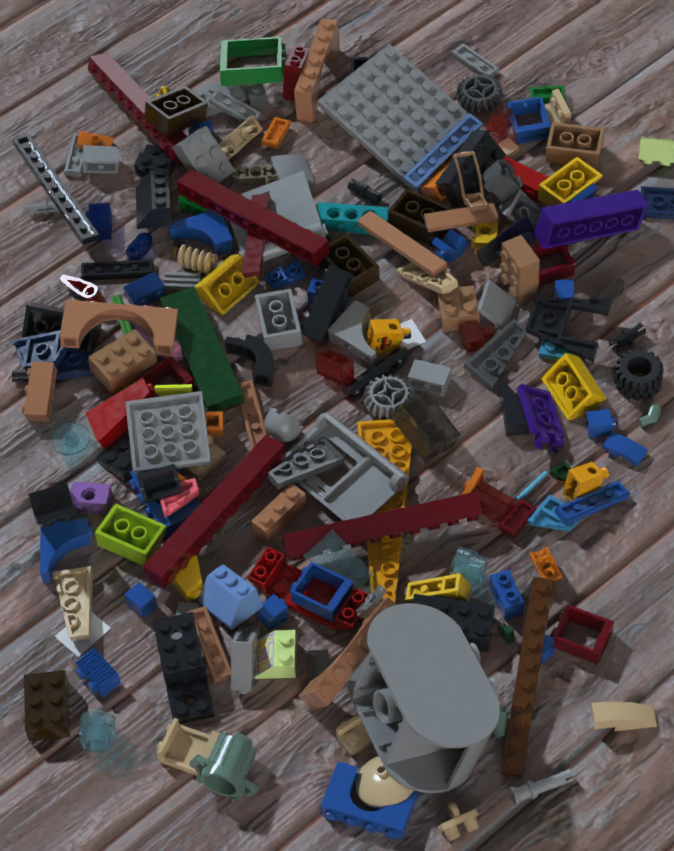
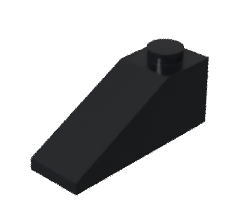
(512, 411)

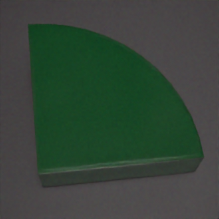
(560, 472)
(506, 632)

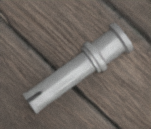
(532, 789)

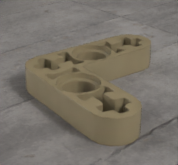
(244, 179)

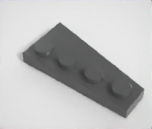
(495, 355)
(309, 463)

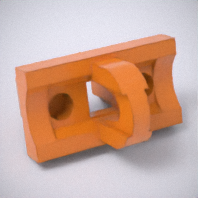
(541, 560)

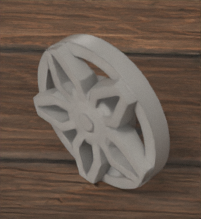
(371, 601)

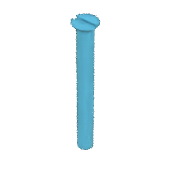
(531, 486)

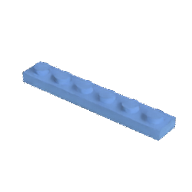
(441, 152)

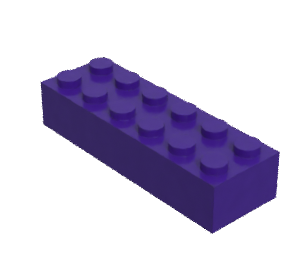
(590, 218)

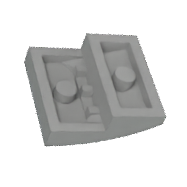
(289, 165)

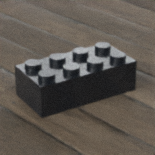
(486, 153)
(472, 617)

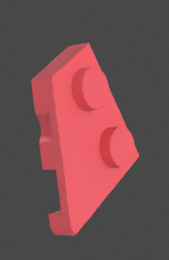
(175, 502)

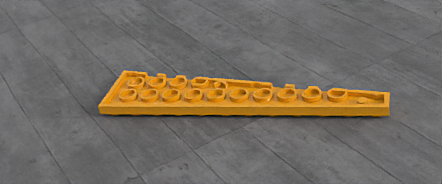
(385, 555)

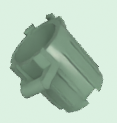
(227, 766)

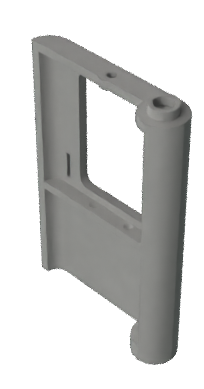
(365, 486)

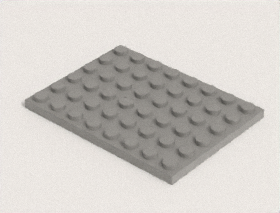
(393, 110)

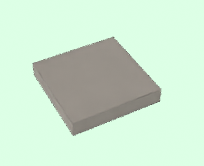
(496, 305)

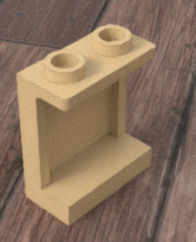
(183, 744)

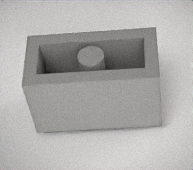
(100, 159)
(429, 377)

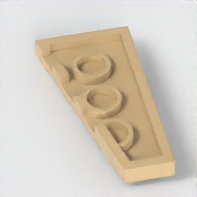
(440, 283)
(76, 600)

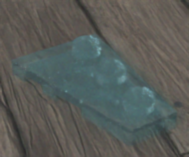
(339, 558)

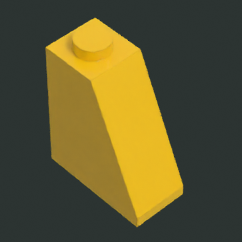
(189, 580)

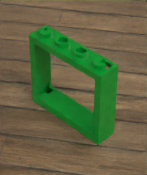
(252, 47)

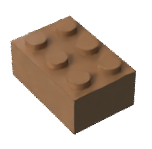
(574, 141)
(519, 269)
(122, 361)

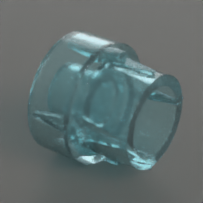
(469, 564)
(97, 730)

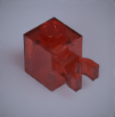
(500, 124)
(473, 337)

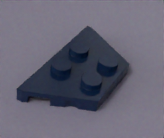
(40, 348)

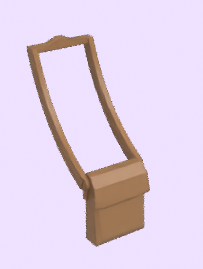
(476, 200)

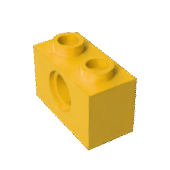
(483, 234)

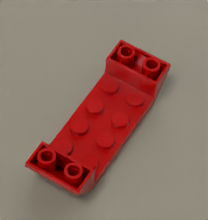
(275, 576)

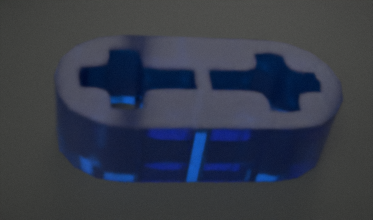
(139, 247)

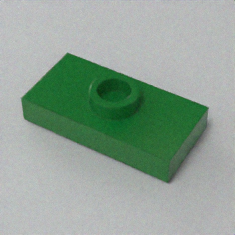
(546, 92)

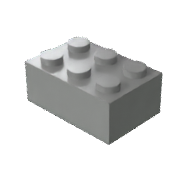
(203, 155)
(278, 319)

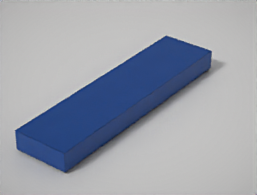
(592, 502)

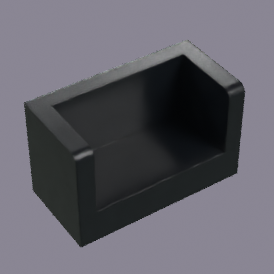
(159, 483)

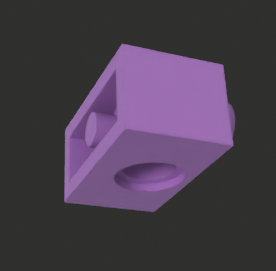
(99, 493)

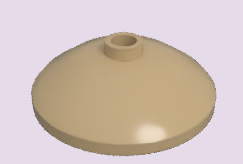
(377, 787)

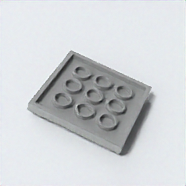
(168, 432)

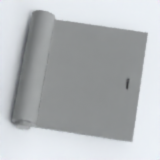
(293, 201)

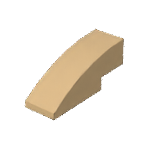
(622, 715)

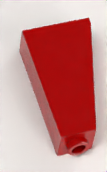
(110, 417)

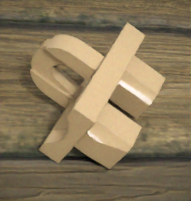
(450, 827)

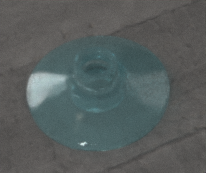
(70, 433)

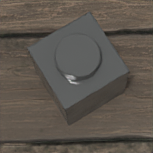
(257, 97)

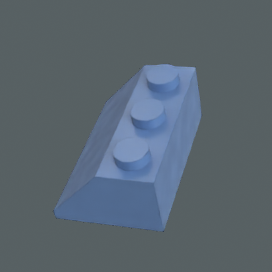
(229, 597)

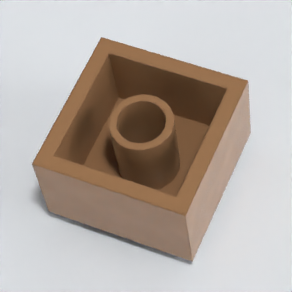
(457, 308)

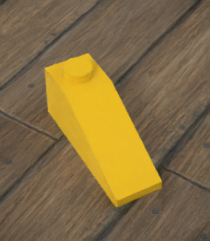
(448, 586)

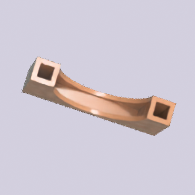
(324, 47)
(82, 316)
(327, 685)

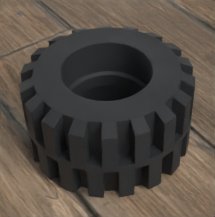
(636, 386)

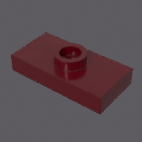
(517, 518)

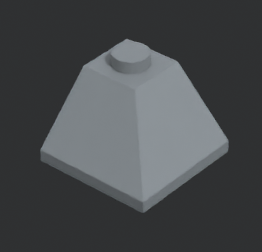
(518, 206)

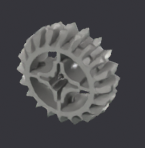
(376, 395)

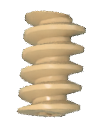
(195, 261)

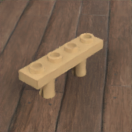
(240, 137)

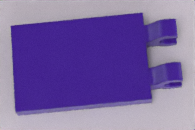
(541, 417)

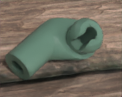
(652, 417)

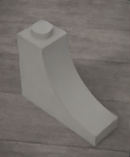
(349, 332)
(243, 658)

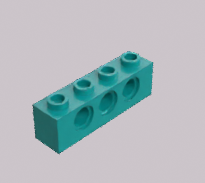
(345, 216)

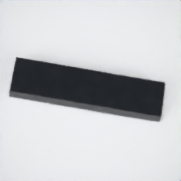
(116, 270)

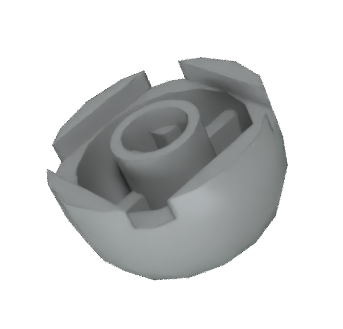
(281, 426)

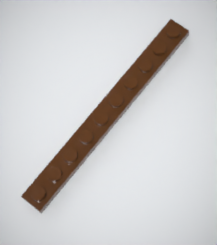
(527, 677)

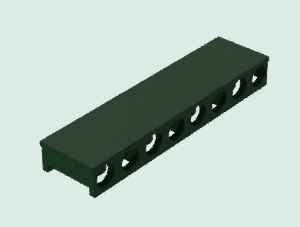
(203, 351)

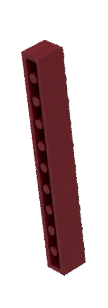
(131, 98)
(253, 217)
(214, 511)
(388, 523)

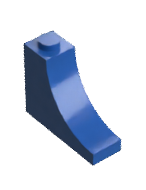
(205, 228)
(60, 540)

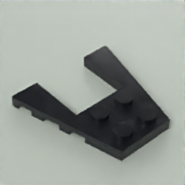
(550, 318)

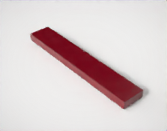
(255, 245)

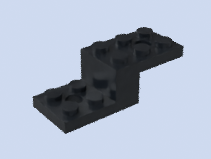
(52, 505)
(183, 668)

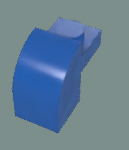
(451, 247)

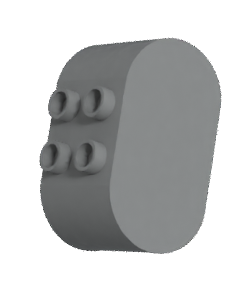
(424, 698)

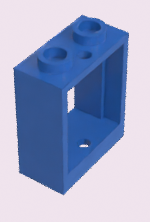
(529, 132)
(317, 571)

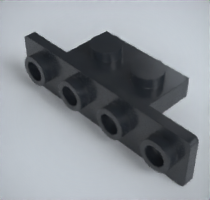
(491, 251)

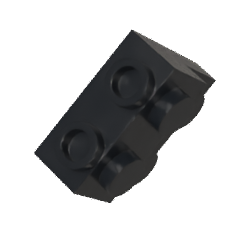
(153, 159)
(118, 459)

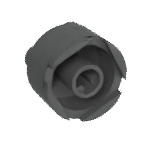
(501, 180)

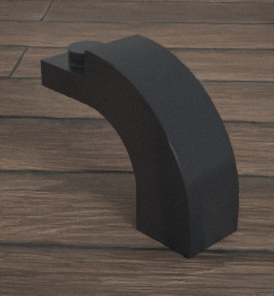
(259, 353)

